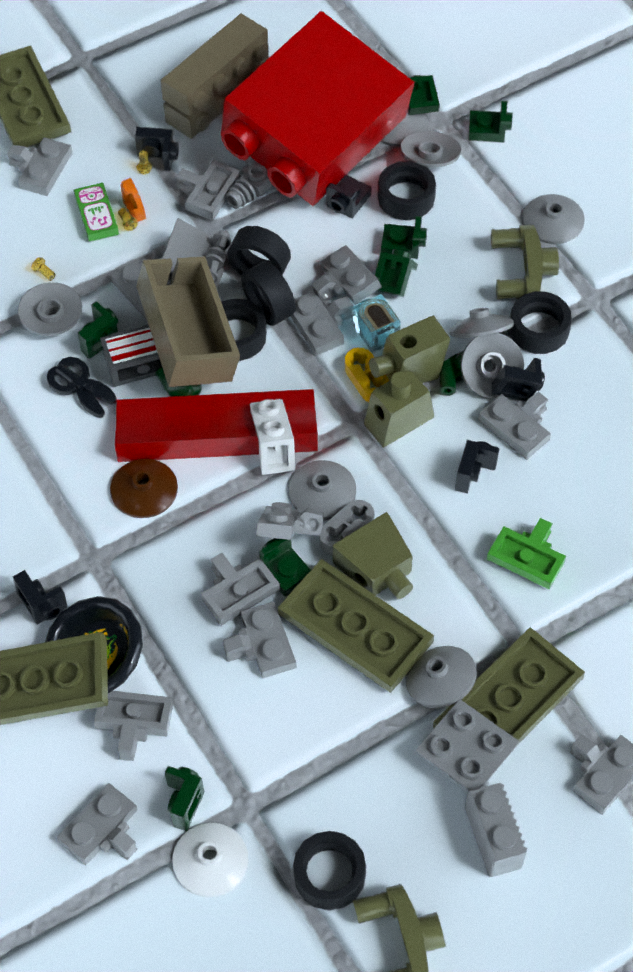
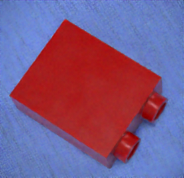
(315, 109)

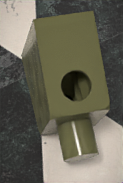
(414, 349)
(398, 408)
(376, 557)

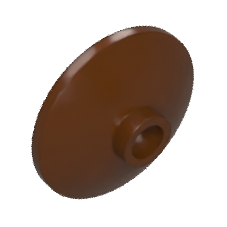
(144, 499)

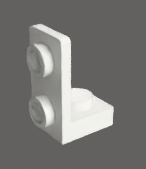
(274, 436)

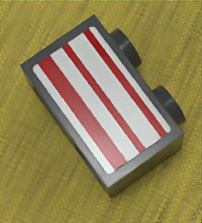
(130, 355)

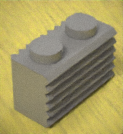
(495, 829)

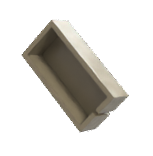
(204, 79)
(187, 322)

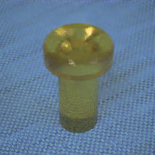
(143, 166)
(129, 222)
(39, 265)

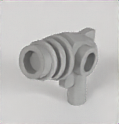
(250, 185)

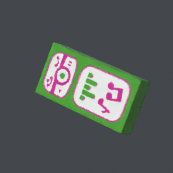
(96, 212)

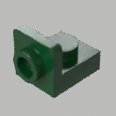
(424, 95)
(490, 125)
(404, 238)
(394, 272)
(104, 324)
(284, 564)
(184, 802)

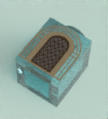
(375, 322)

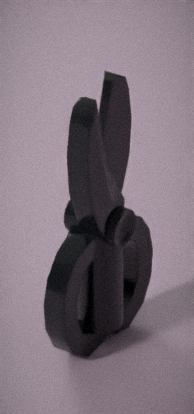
(85, 387)

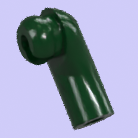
(449, 373)
(188, 390)

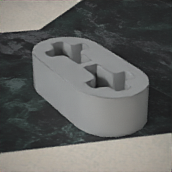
(342, 523)

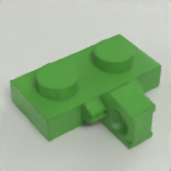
(528, 554)

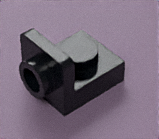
(157, 143)
(347, 196)
(519, 383)
(474, 457)
(39, 604)

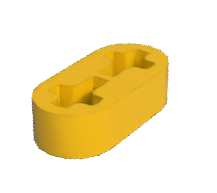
(361, 378)

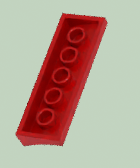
(206, 425)

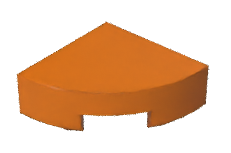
(132, 199)

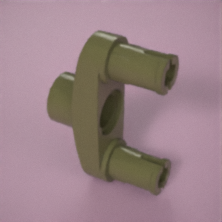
(537, 260)
(418, 933)

